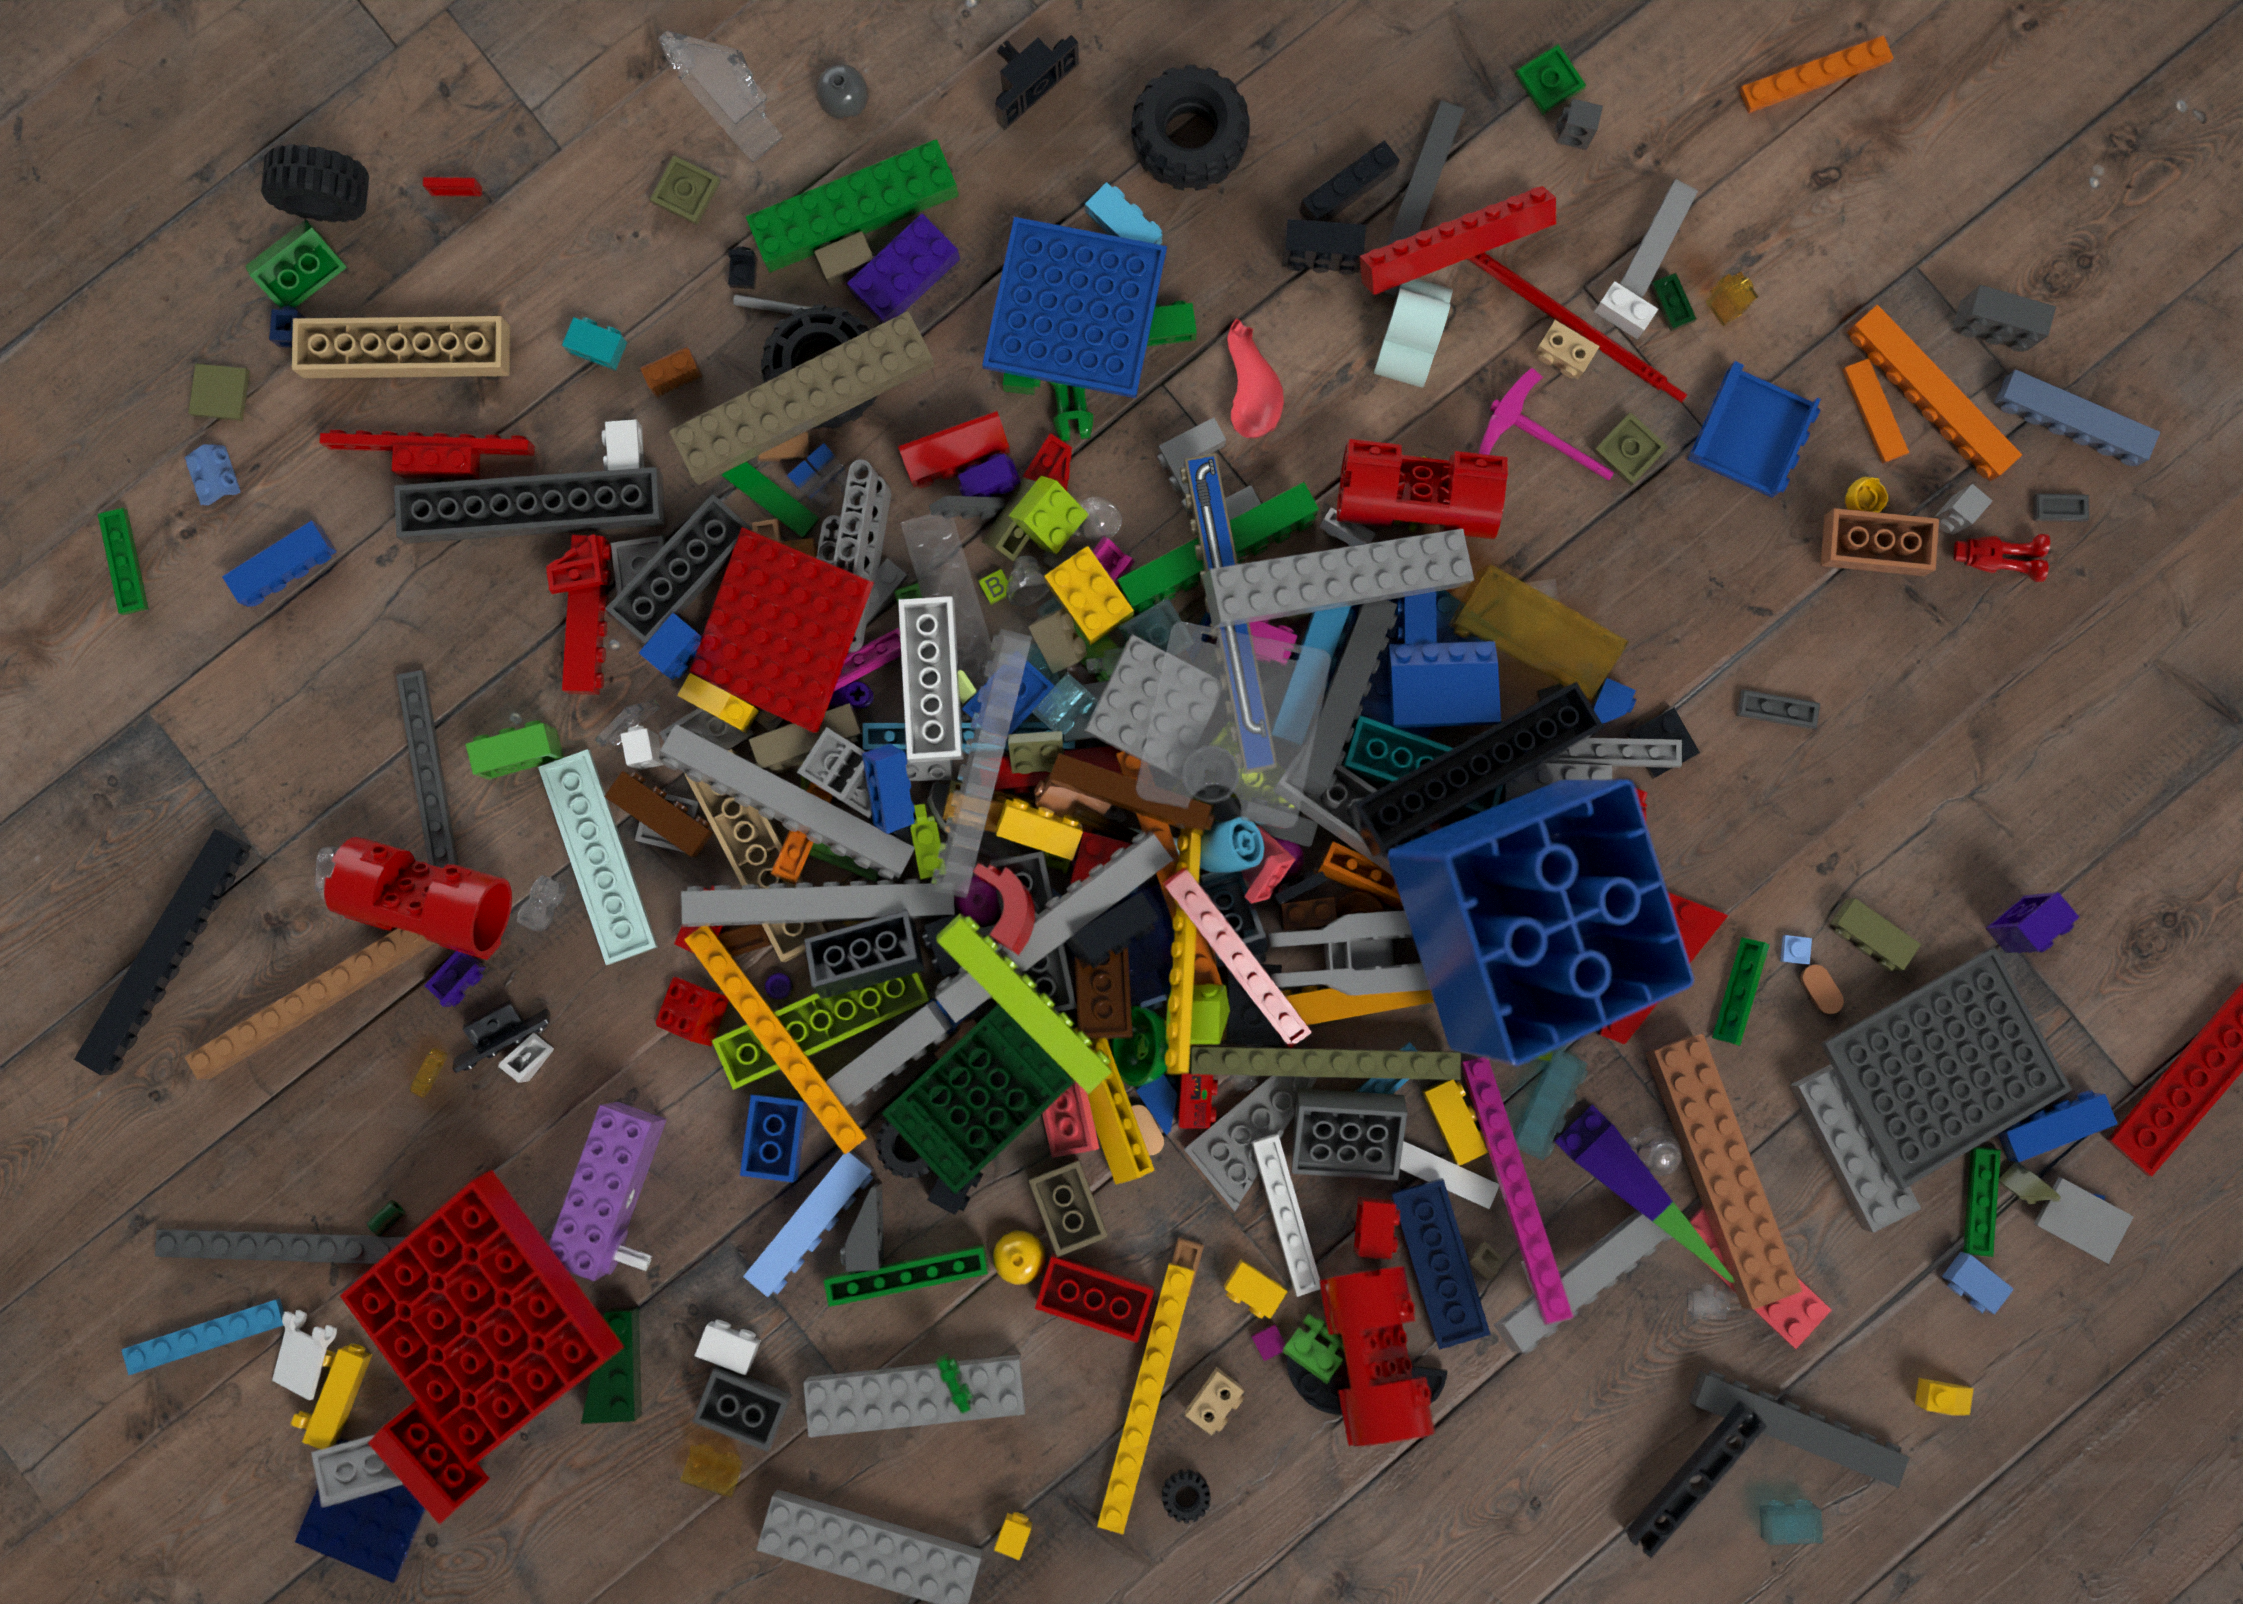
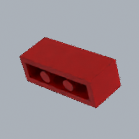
(436, 462)

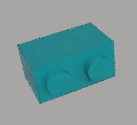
(595, 343)

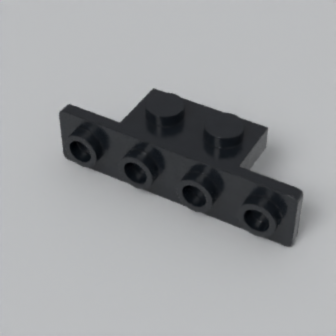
(495, 1031)

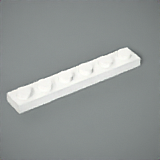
(1286, 1214)

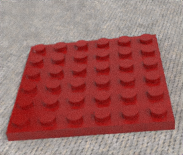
(781, 629)

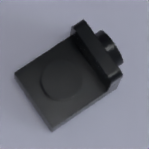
(742, 268)

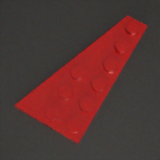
(1696, 927)

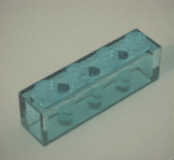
(1549, 1103)

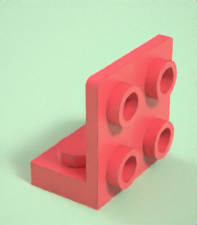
(1269, 872)

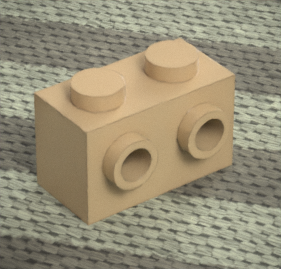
(1566, 350)
(1211, 1400)

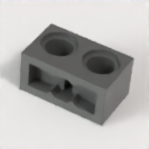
(1578, 124)

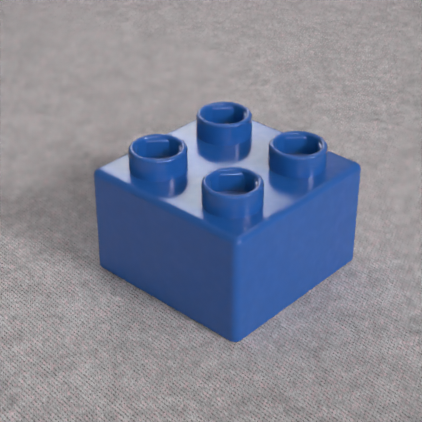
(1541, 919)

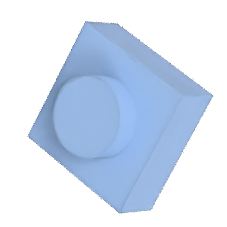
(1796, 949)

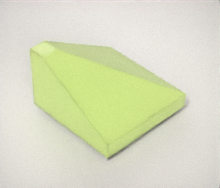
(966, 688)

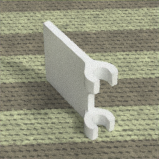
(301, 1355)

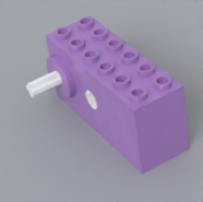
(605, 1192)

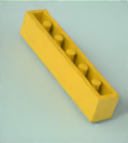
(1117, 1124)

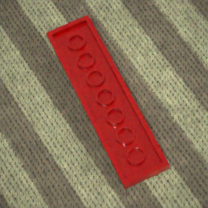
(2184, 1090)

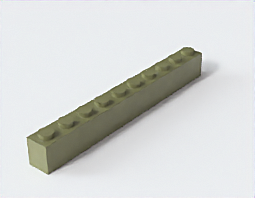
(1324, 1062)

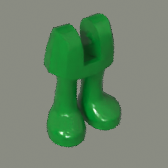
(1061, 421)

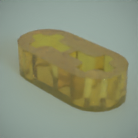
(428, 1072)

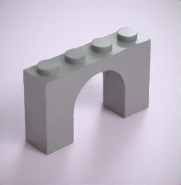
(1197, 442)

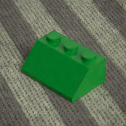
(295, 266)

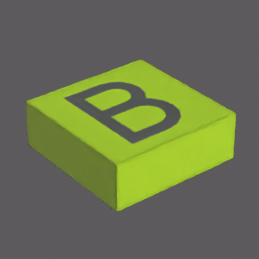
(994, 586)

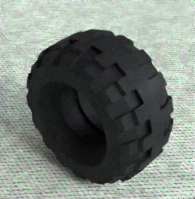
(1197, 93)
(807, 330)

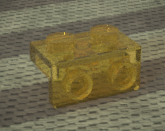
(712, 1470)

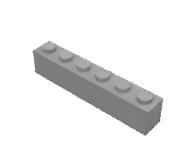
(890, 1055)

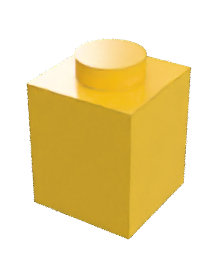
(1013, 1535)

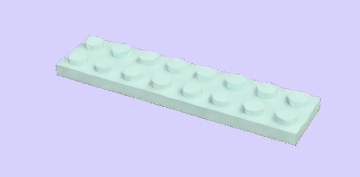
(598, 857)

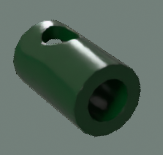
(385, 1218)

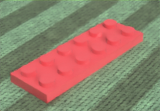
(1790, 1317)

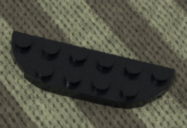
(1326, 1396)

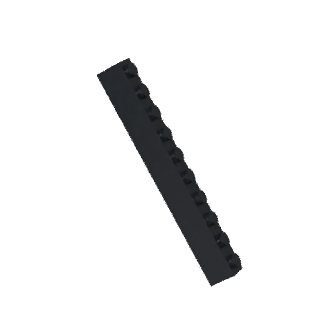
(163, 953)

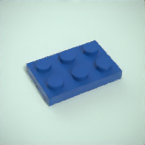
(1032, 691)

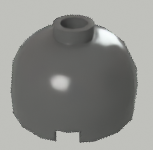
(842, 91)

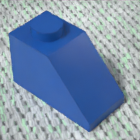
(1613, 701)
(1160, 1100)

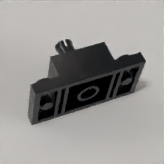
(1031, 75)

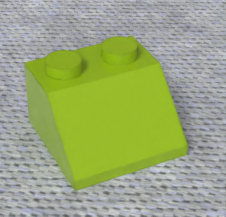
(1209, 1014)

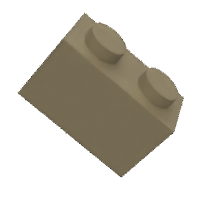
(844, 258)
(1058, 640)

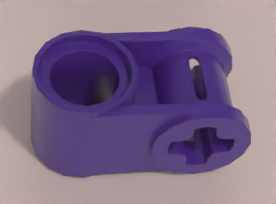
(847, 695)

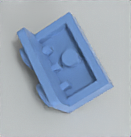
(212, 473)

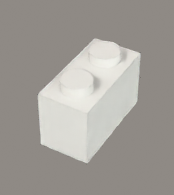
(1626, 310)
(623, 445)
(641, 748)
(728, 1347)

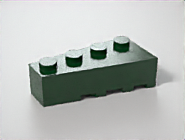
(616, 1384)

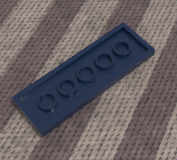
(1441, 1264)

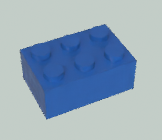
(774, 1137)

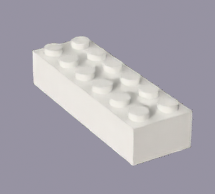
(930, 679)

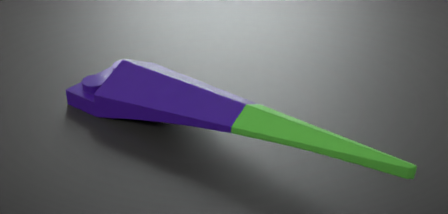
(1607, 1156)

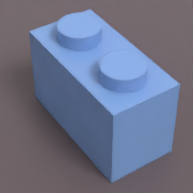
(1977, 1283)

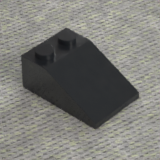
(1228, 896)

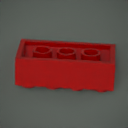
(954, 449)

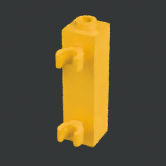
(336, 1397)

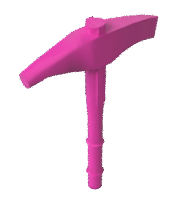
(1508, 413)

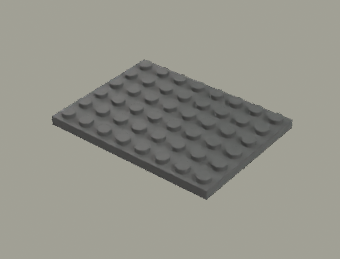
(1946, 1068)

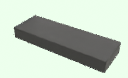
(1778, 709)

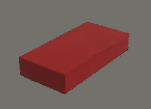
(452, 186)

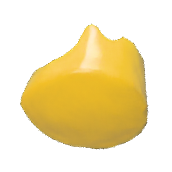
(1866, 495)

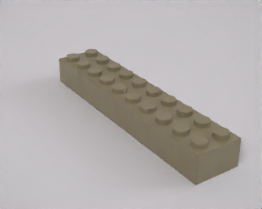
(802, 398)

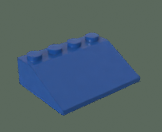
(1444, 684)

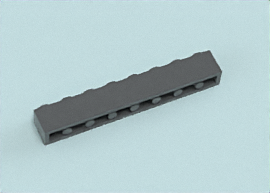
(1346, 690)
(1803, 1430)

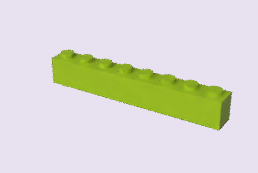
(1024, 1003)

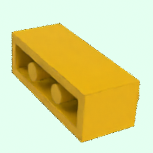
(1039, 828)
(1455, 1121)

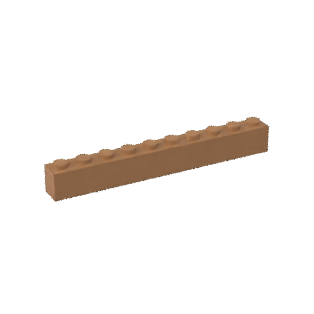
(305, 1003)

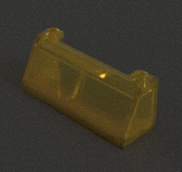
(1537, 630)

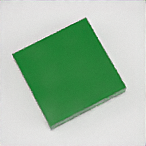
(1550, 79)

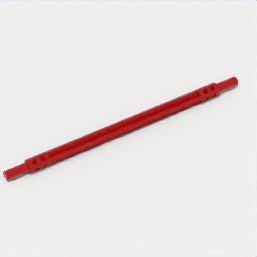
(1576, 324)

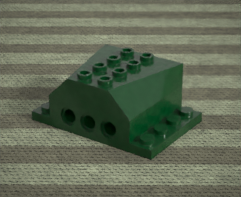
(978, 1098)

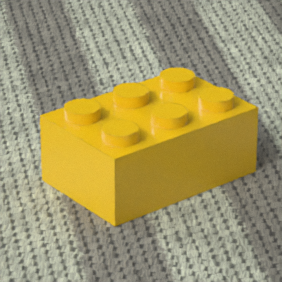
(1088, 595)

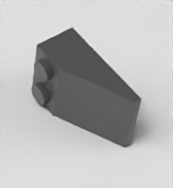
(866, 1240)

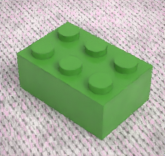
(514, 750)

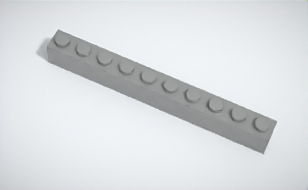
(785, 803)
(812, 903)
(1065, 916)

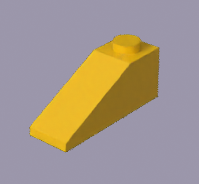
(718, 703)

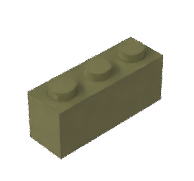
(1005, 535)
(1874, 935)

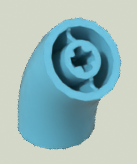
(1231, 846)

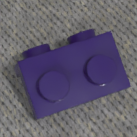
(454, 978)

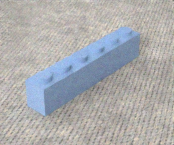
(808, 1223)

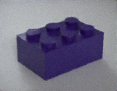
(2033, 923)

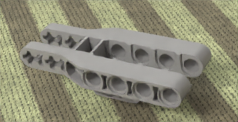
(859, 538)
(1360, 965)

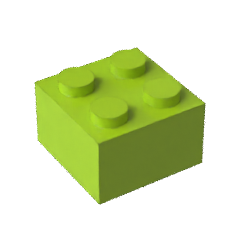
(1048, 514)

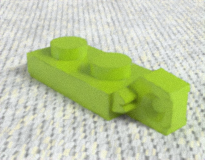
(926, 842)

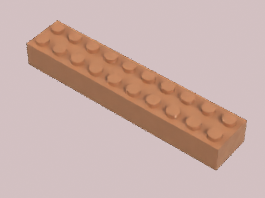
(1723, 1172)

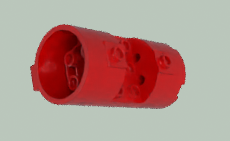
(1452, 493)
(393, 891)
(1383, 1396)

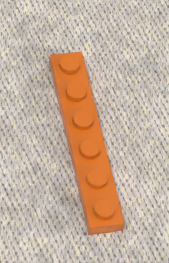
(1816, 74)

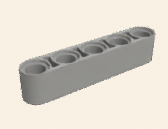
(1658, 237)

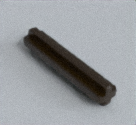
(1104, 824)

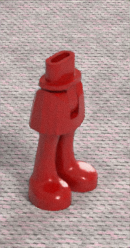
(1988, 552)

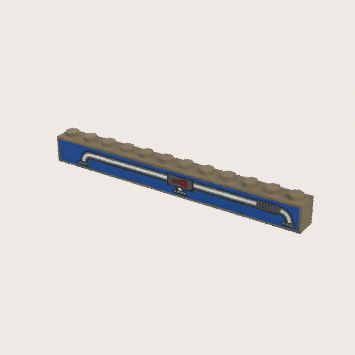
(1210, 520)

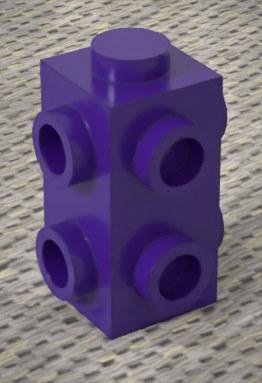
(989, 478)

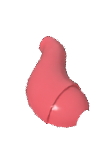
(1259, 391)

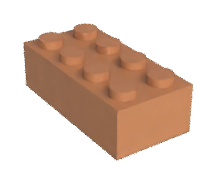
(1879, 542)

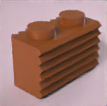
(671, 372)

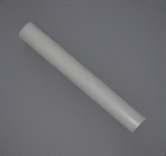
(766, 304)

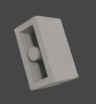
(1962, 509)

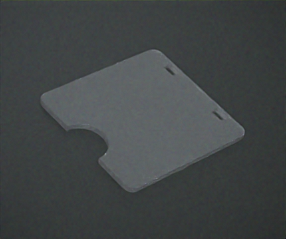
(1234, 721)

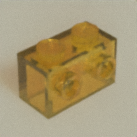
(1731, 297)

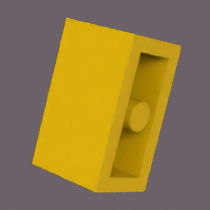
(1254, 1289)

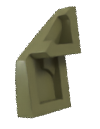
(2027, 1185)

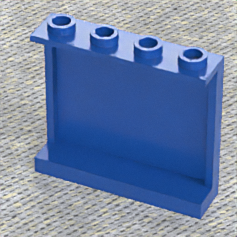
(1754, 432)

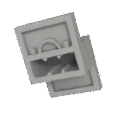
(838, 769)

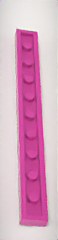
(1516, 1191)

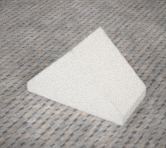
(526, 1058)

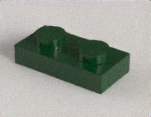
(1673, 302)

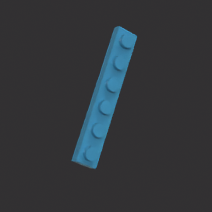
(203, 1336)

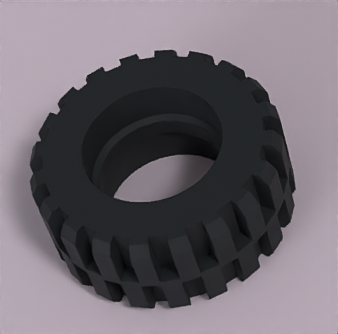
(315, 183)

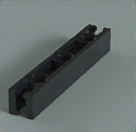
(1710, 1462)

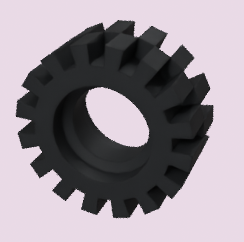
(1191, 1512)

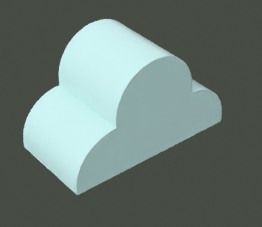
(1414, 331)

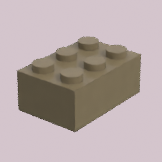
(1068, 1207)

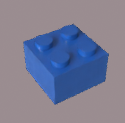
(672, 647)

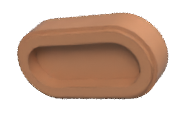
(1821, 989)

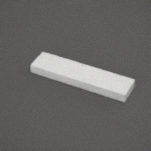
(1456, 1179)

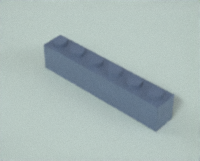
(2076, 418)

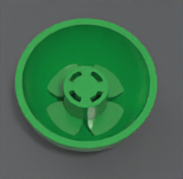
(1142, 1056)

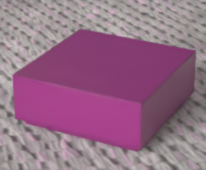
(1269, 1342)

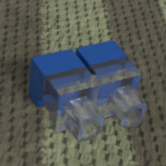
(816, 486)

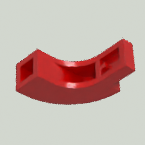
(1018, 914)

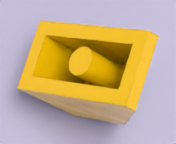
(1943, 1397)

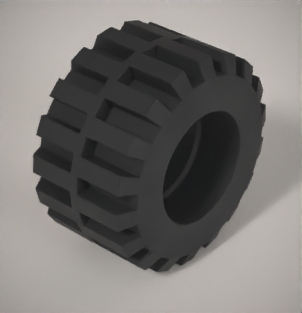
(893, 1160)

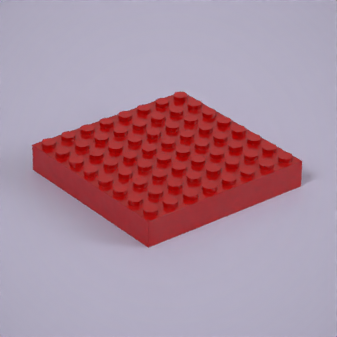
(480, 1319)

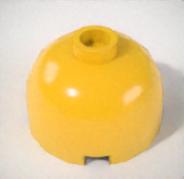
(1019, 1257)

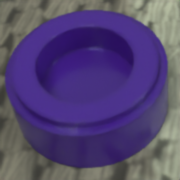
(778, 986)

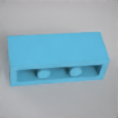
(1120, 218)

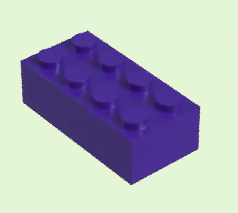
(904, 270)

